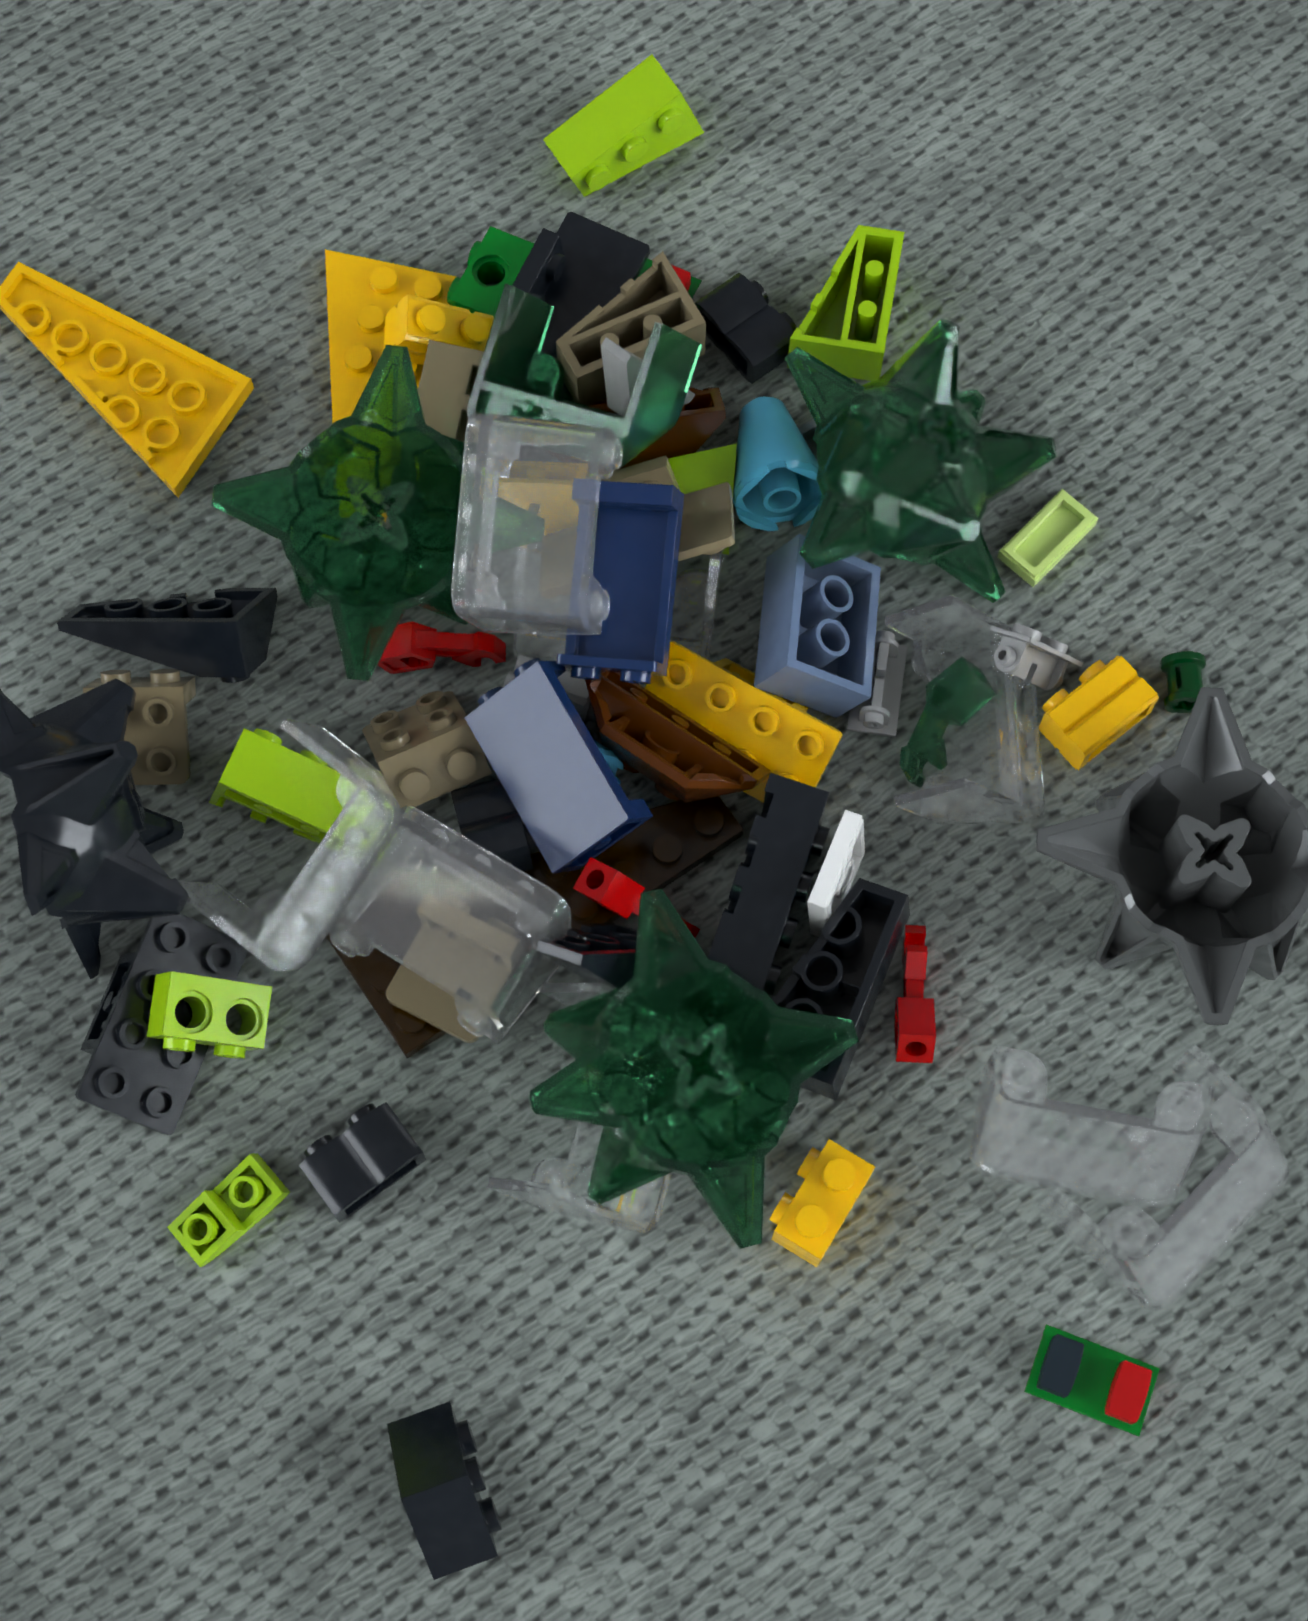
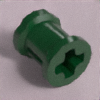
(1183, 680)

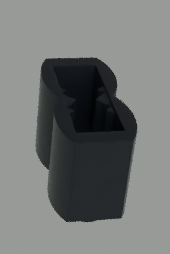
(746, 327)
(493, 822)
(361, 1160)

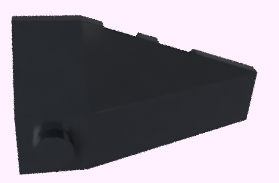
(204, 638)
(594, 952)

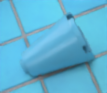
(773, 468)

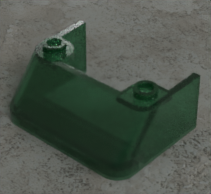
(527, 382)

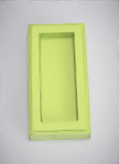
(1047, 537)

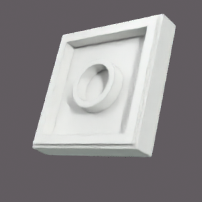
(837, 871)

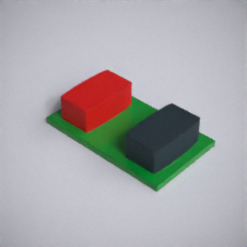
(1092, 1380)

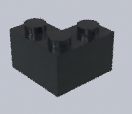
(443, 1489)

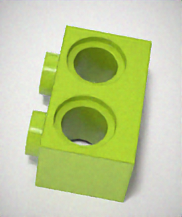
(210, 1002)

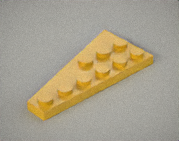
(357, 304)
(142, 383)

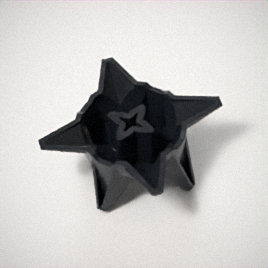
(80, 819)

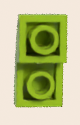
(228, 1210)

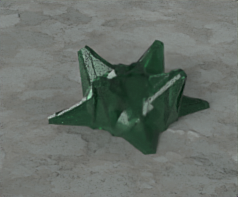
(909, 463)
(333, 505)
(685, 1072)

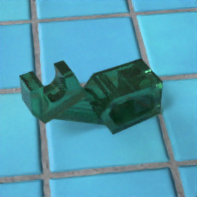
(950, 701)

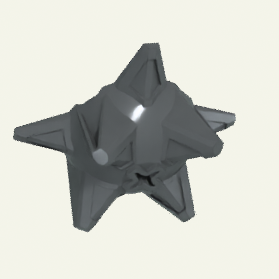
(1199, 861)

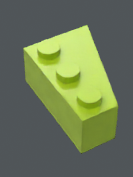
(624, 128)
(280, 785)

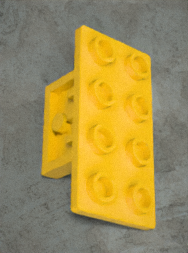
(750, 719)

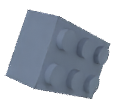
(817, 630)

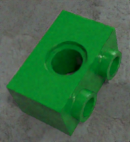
(492, 260)

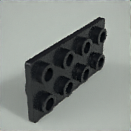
(578, 272)
(128, 1069)

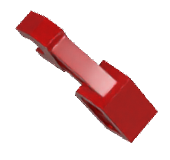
(418, 645)
(613, 890)
(913, 1013)

